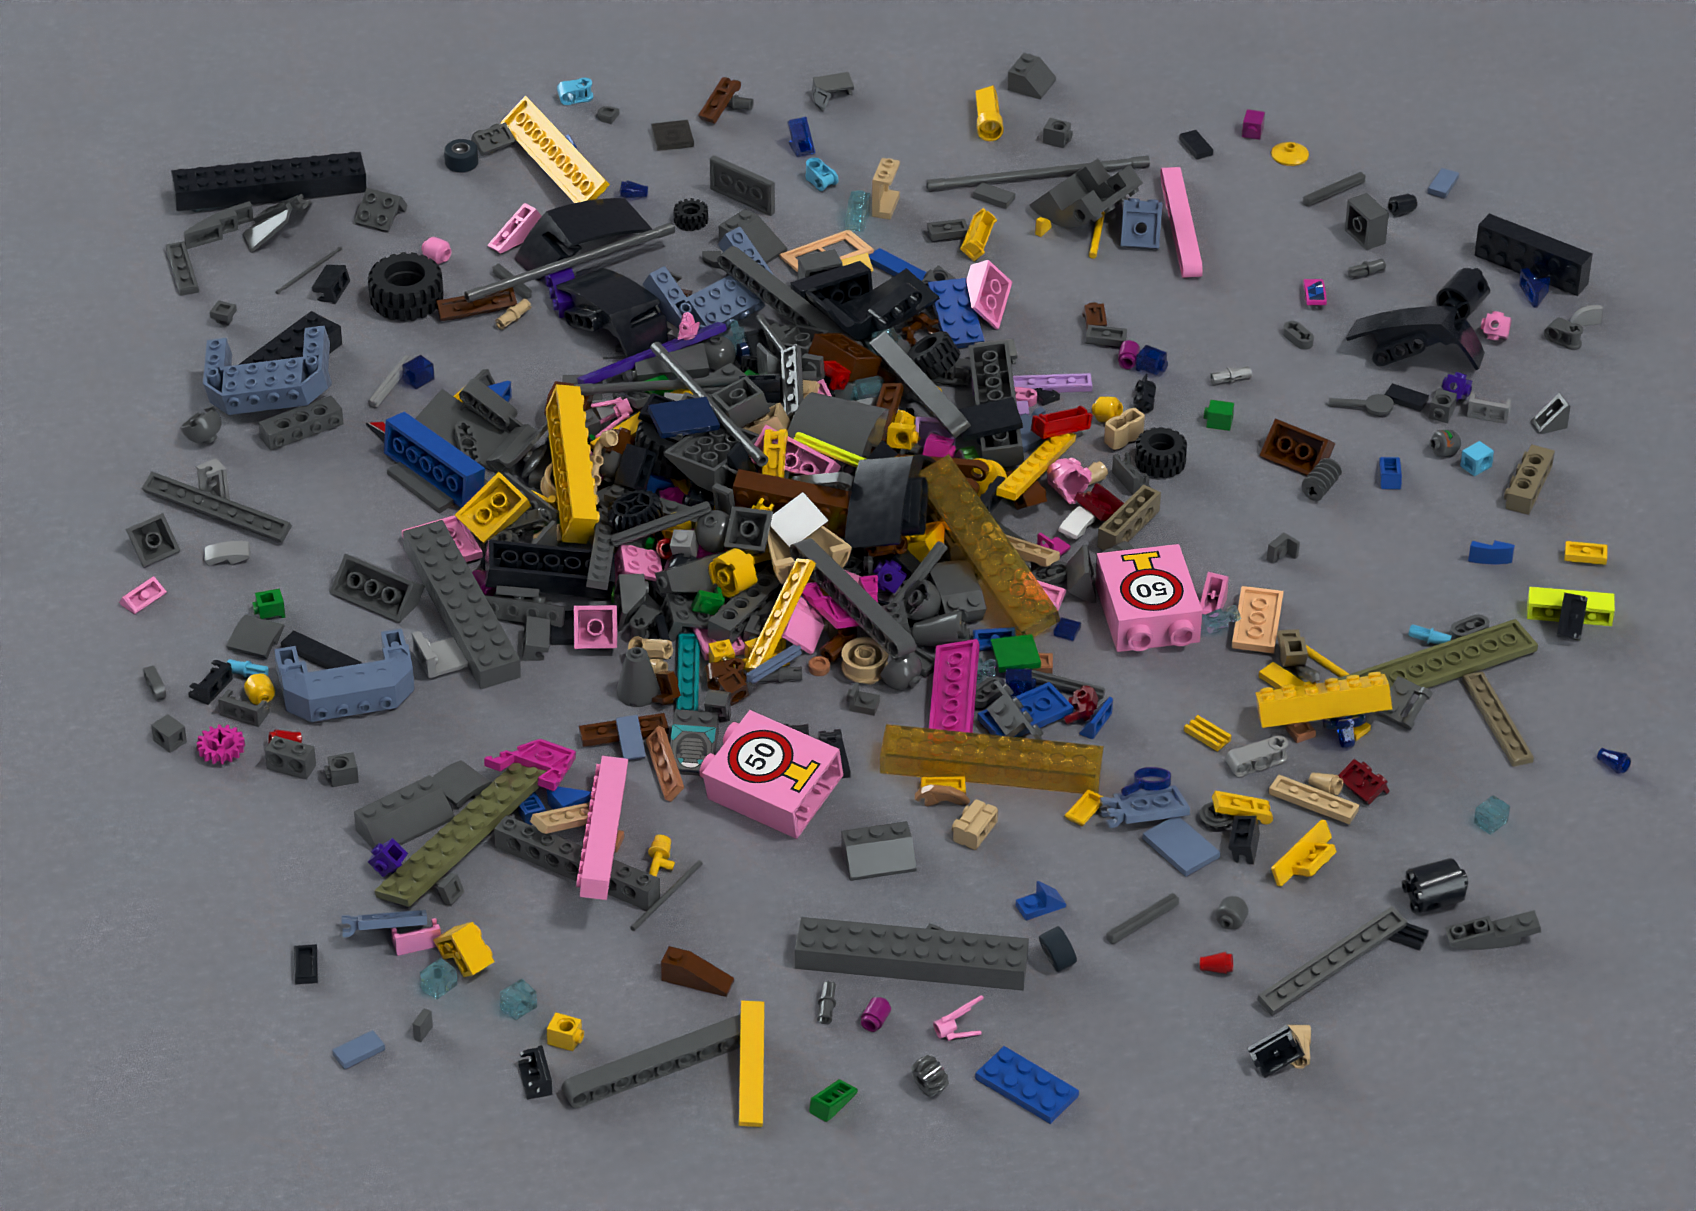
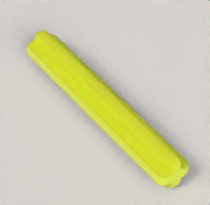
(828, 449)

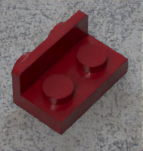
(1099, 502)
(1362, 782)

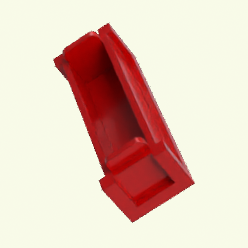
(1061, 422)

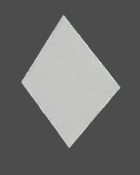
(797, 520)

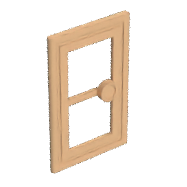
(861, 246)

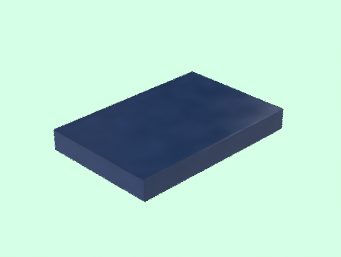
(683, 417)

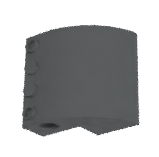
(1086, 195)
(840, 423)

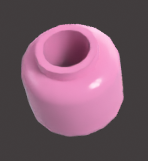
(437, 249)

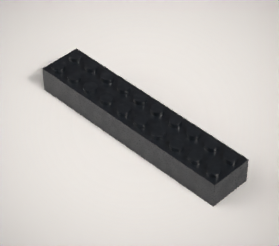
(268, 181)

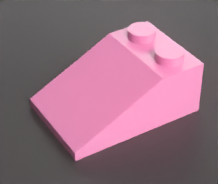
(988, 291)

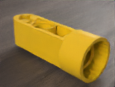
(989, 118)

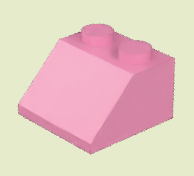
(595, 627)
(804, 627)

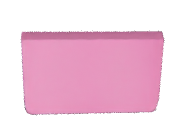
(143, 595)

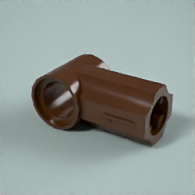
(890, 549)
(833, 648)

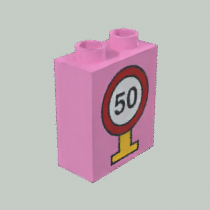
(1148, 598)
(771, 773)

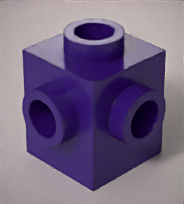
(1464, 385)
(893, 582)
(387, 857)

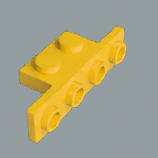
(1306, 855)

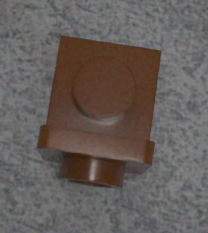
(1094, 314)

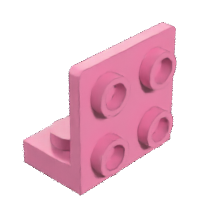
(636, 561)

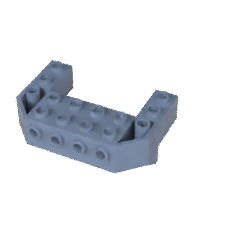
(719, 302)
(267, 383)
(347, 688)

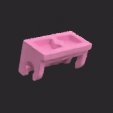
(415, 940)

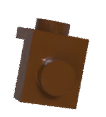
(668, 687)

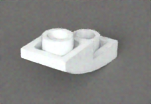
(1076, 523)

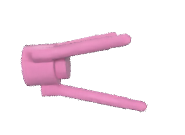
(622, 412)
(946, 1025)

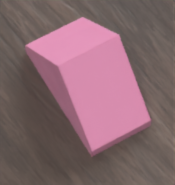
(1214, 592)

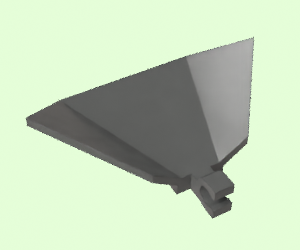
(272, 220)

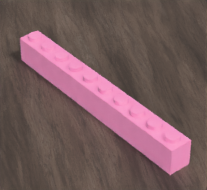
(602, 828)

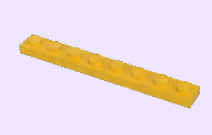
(1034, 466)

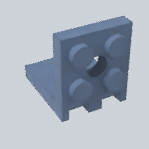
(1144, 212)

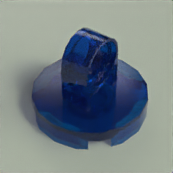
(1345, 727)

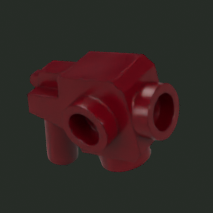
(1084, 703)

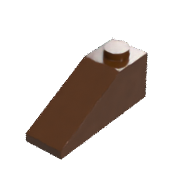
(692, 971)

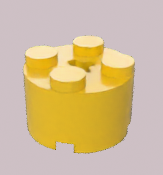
(733, 572)

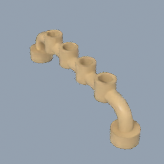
(607, 439)

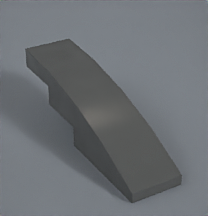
(215, 226)

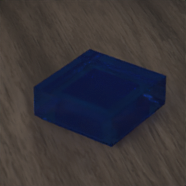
(1067, 629)

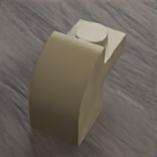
(1292, 648)

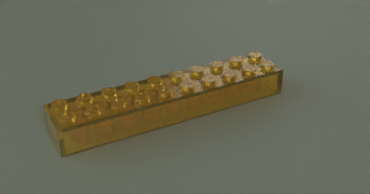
(988, 549)
(991, 759)

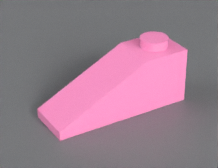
(515, 229)

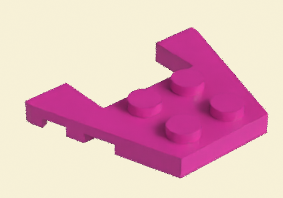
(830, 609)
(537, 754)

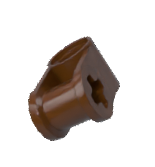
(717, 669)

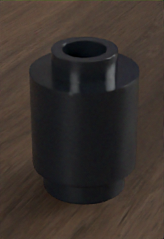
(1402, 204)

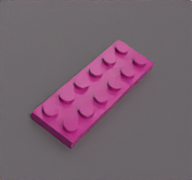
(954, 686)

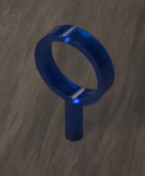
(1148, 785)

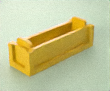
(978, 234)

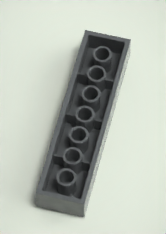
(994, 382)

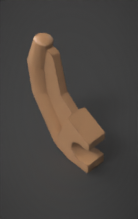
(937, 793)

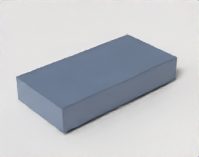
(1443, 183)
(630, 737)
(358, 1049)

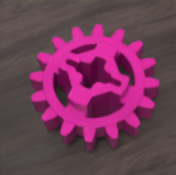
(220, 744)

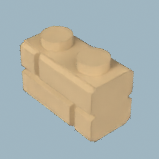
(974, 824)

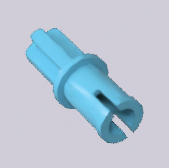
(1428, 635)
(247, 668)

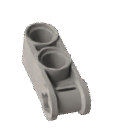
(1257, 756)

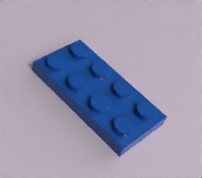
(956, 313)
(1042, 703)
(1027, 1084)

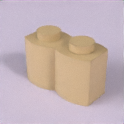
(1124, 428)

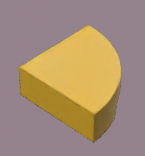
(1042, 226)

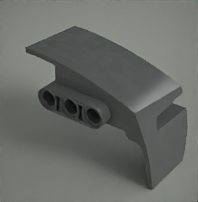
(498, 434)

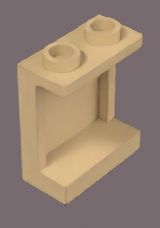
(883, 199)

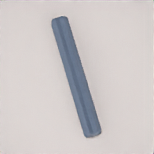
(773, 664)

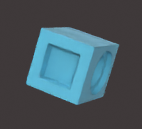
(1477, 458)

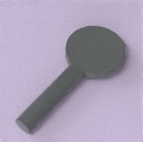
(1375, 404)

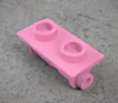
(688, 327)

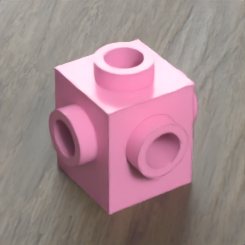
(1501, 331)

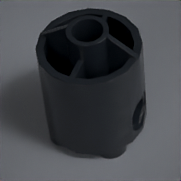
(1464, 292)
(1435, 885)

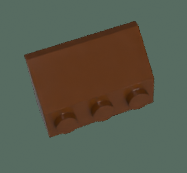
(1295, 447)

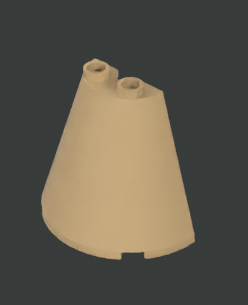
(828, 541)

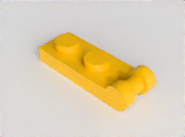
(775, 452)
(1242, 806)

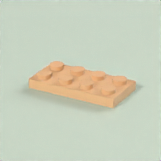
(1259, 619)

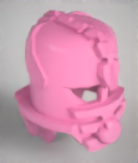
(1066, 478)

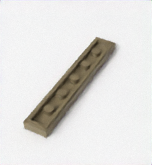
(1497, 719)

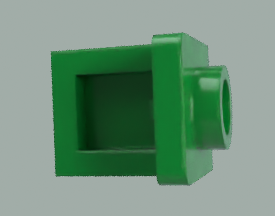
(708, 602)

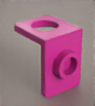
(1054, 544)

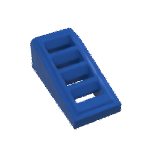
(1390, 473)
(529, 807)

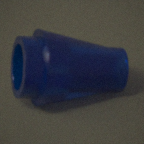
(633, 190)
(1615, 760)

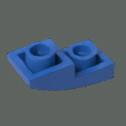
(1491, 554)

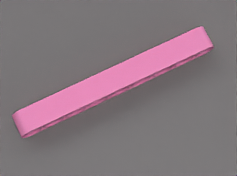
(1181, 222)

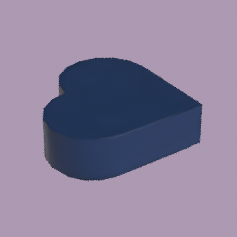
(741, 350)

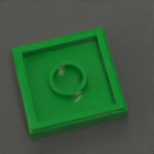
(1015, 652)

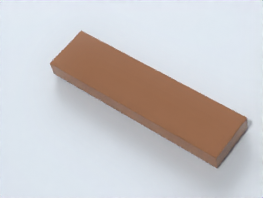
(664, 763)

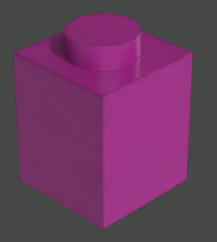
(1253, 124)

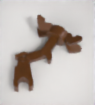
(921, 322)

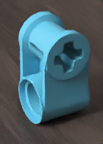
(574, 92)
(820, 174)

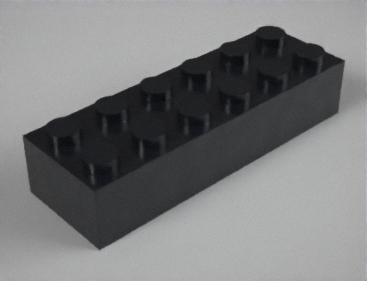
(1524, 248)
(291, 341)
(542, 568)

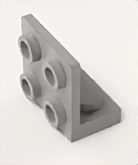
(439, 656)

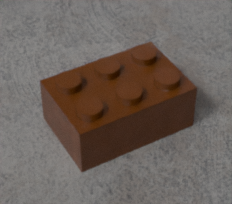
(847, 353)

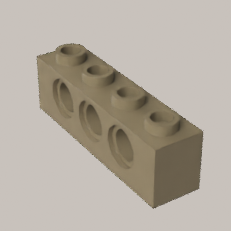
(1529, 479)
(1129, 517)

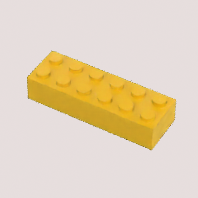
(1323, 700)

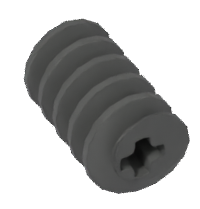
(1321, 479)

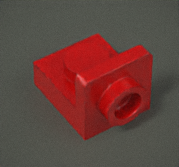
(838, 374)

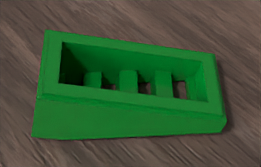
(830, 1101)

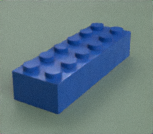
(433, 458)

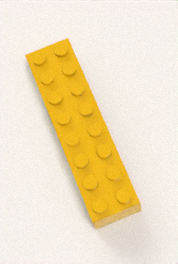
(572, 464)

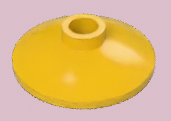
(1290, 153)

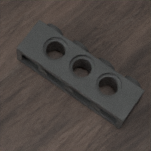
(300, 423)

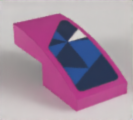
(1314, 292)

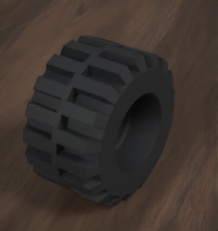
(935, 354)
(1161, 452)

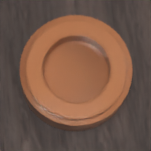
(819, 666)

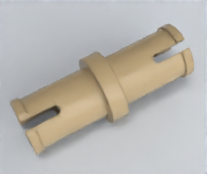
(513, 314)

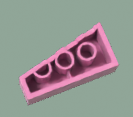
(800, 458)

